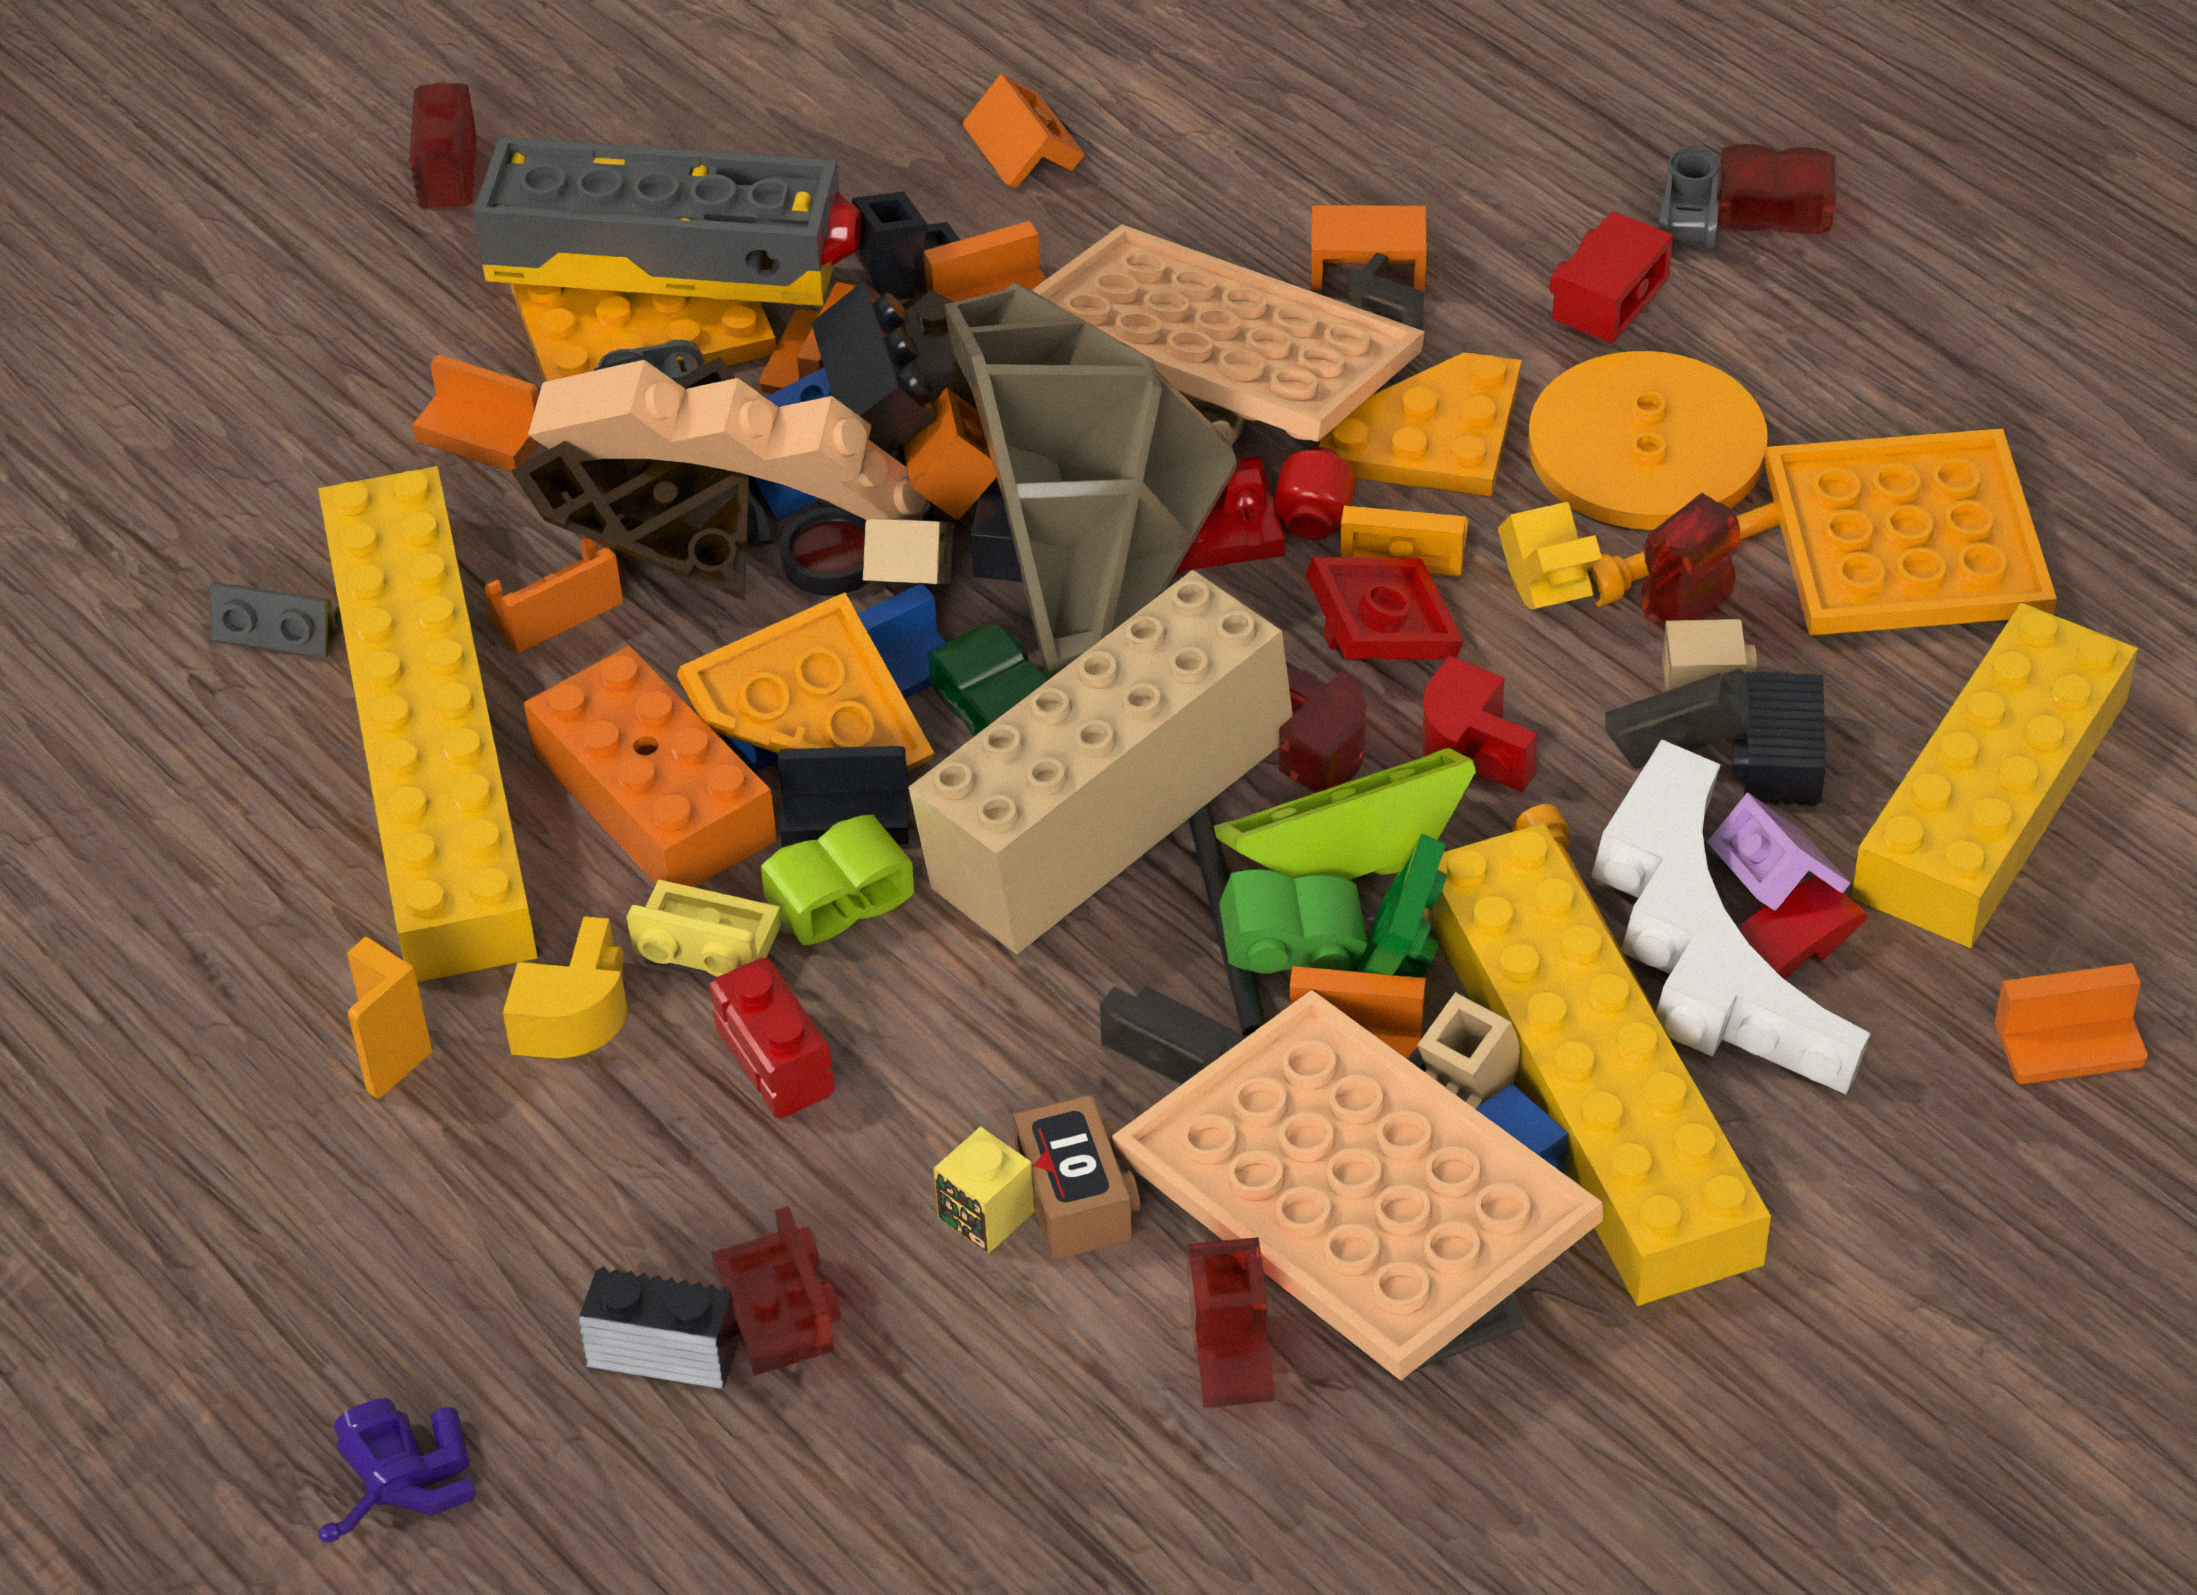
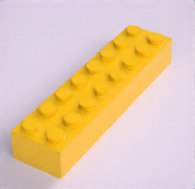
(1599, 1066)

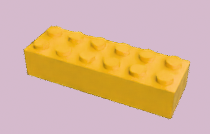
(1993, 775)

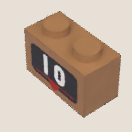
(1076, 1178)

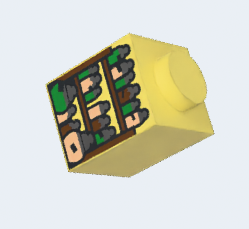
(984, 1189)

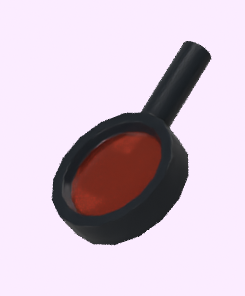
(825, 551)

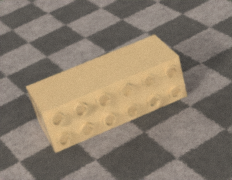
(1103, 760)

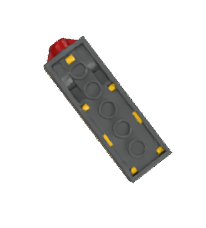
(663, 221)

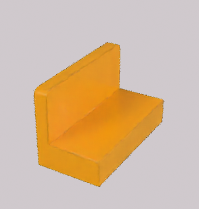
(1405, 534)
(387, 1018)

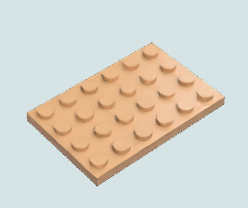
(1234, 331)
(1362, 1181)

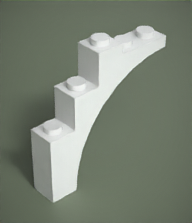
(1680, 927)

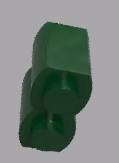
(983, 675)

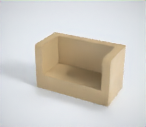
(908, 551)

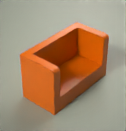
(1360, 231)
(950, 456)

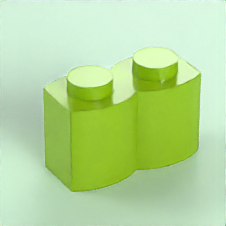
(837, 879)

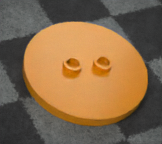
(1645, 436)

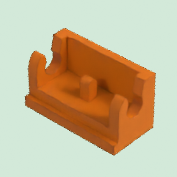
(556, 600)

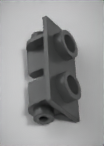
(272, 619)

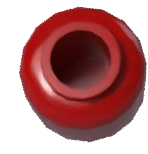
(1314, 492)

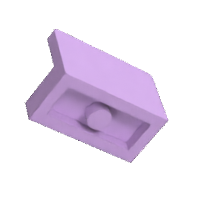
(1770, 852)

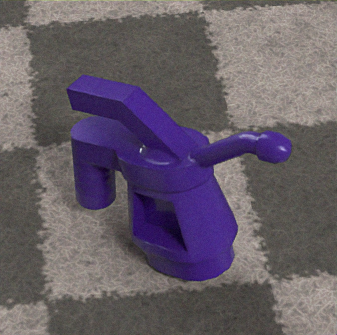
(385, 1456)

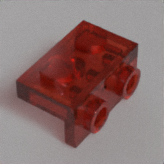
(776, 1296)

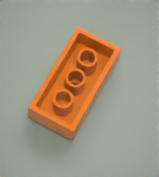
(650, 771)

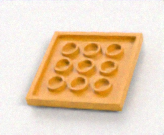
(579, 326)
(1907, 531)

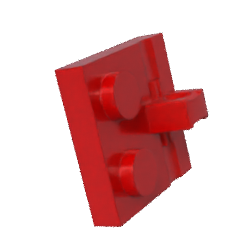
(1240, 524)
(1382, 608)

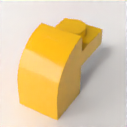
(1547, 556)
(571, 1007)

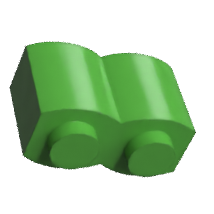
(1291, 922)

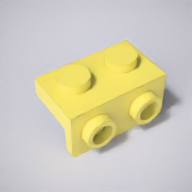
(702, 928)

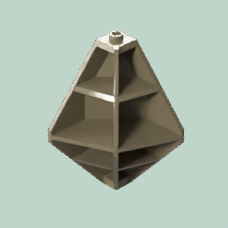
(1092, 460)

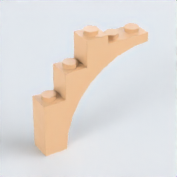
(726, 426)

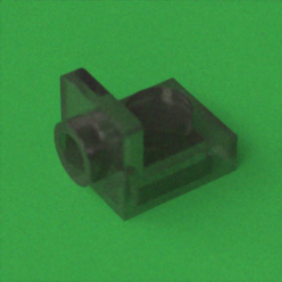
(1373, 292)

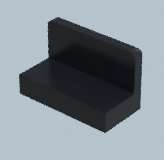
(842, 784)

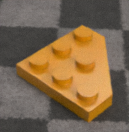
(1435, 427)
(805, 687)

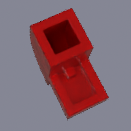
(1466, 715)

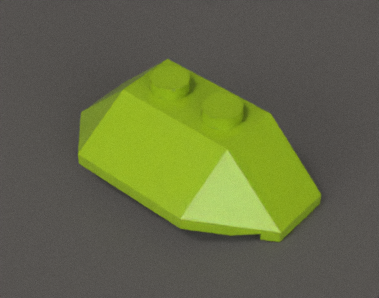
(1357, 824)

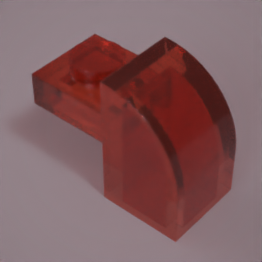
(1327, 731)
(1230, 1322)

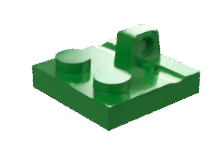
(1398, 934)

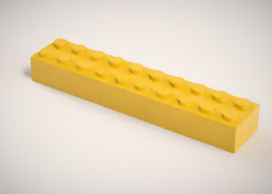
(426, 727)

